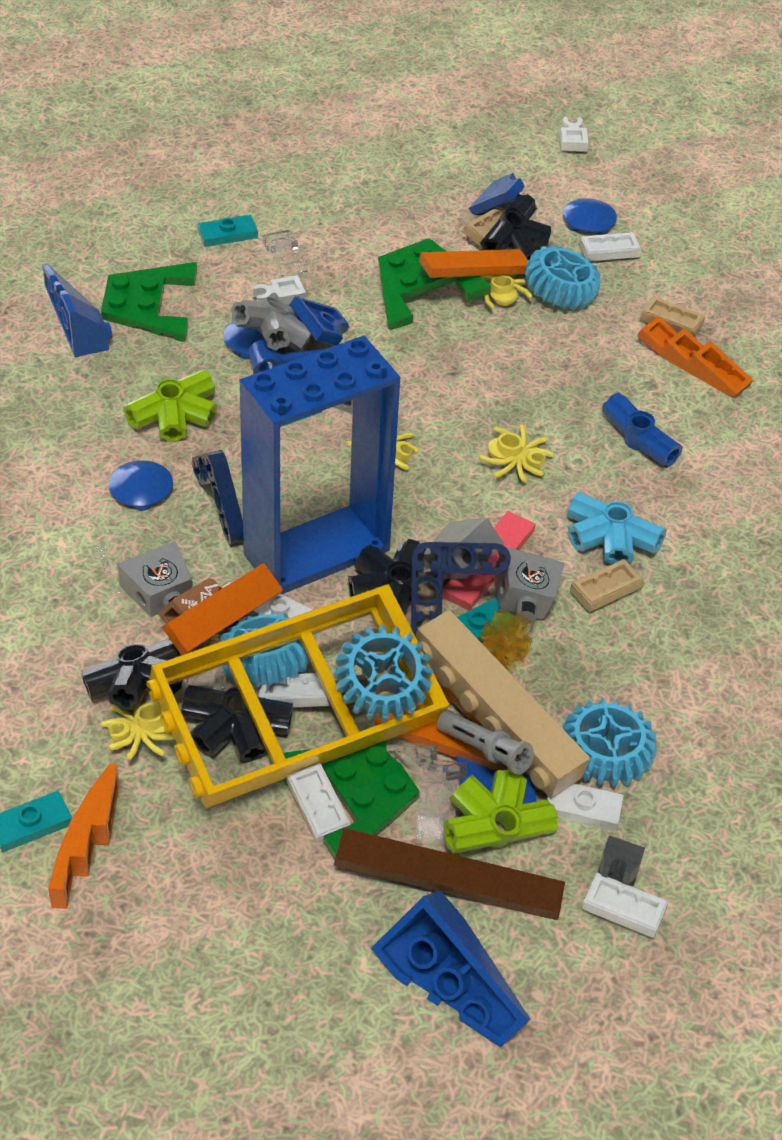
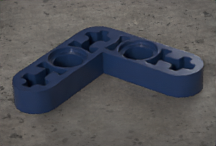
(215, 470)
(444, 565)

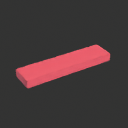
(468, 591)

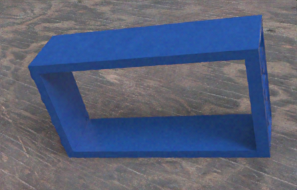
(293, 392)

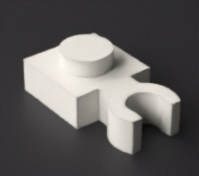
(573, 136)
(281, 289)

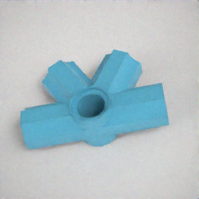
(613, 527)

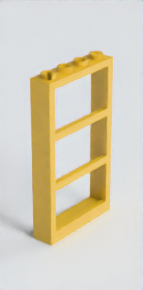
(377, 603)

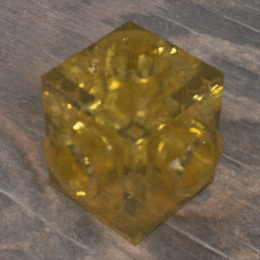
(514, 628)

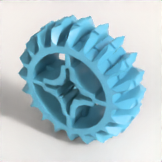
(562, 277)
(361, 653)
(273, 664)
(607, 737)

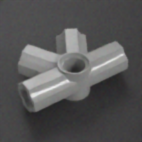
(274, 320)

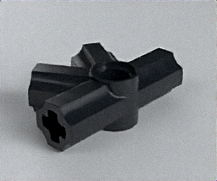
(517, 230)
(381, 570)
(127, 675)
(223, 723)

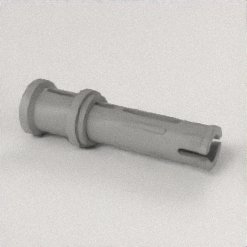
(496, 745)

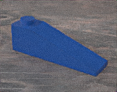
(78, 317)
(445, 958)

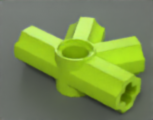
(174, 404)
(500, 805)

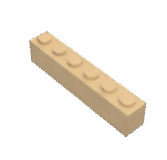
(501, 702)

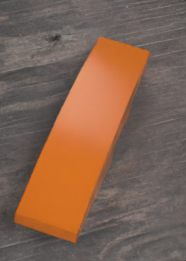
(700, 360)
(87, 828)

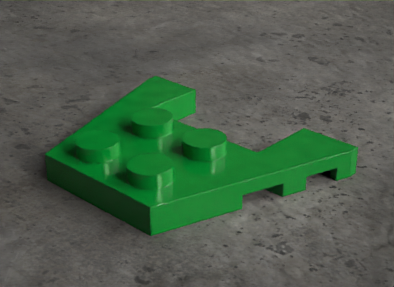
(405, 278)
(137, 296)
(370, 788)

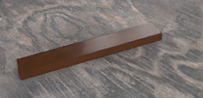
(450, 874)

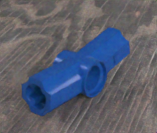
(640, 430)

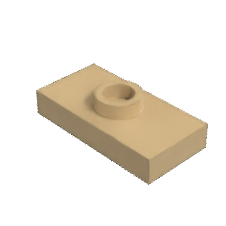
(480, 226)
(673, 315)
(606, 585)

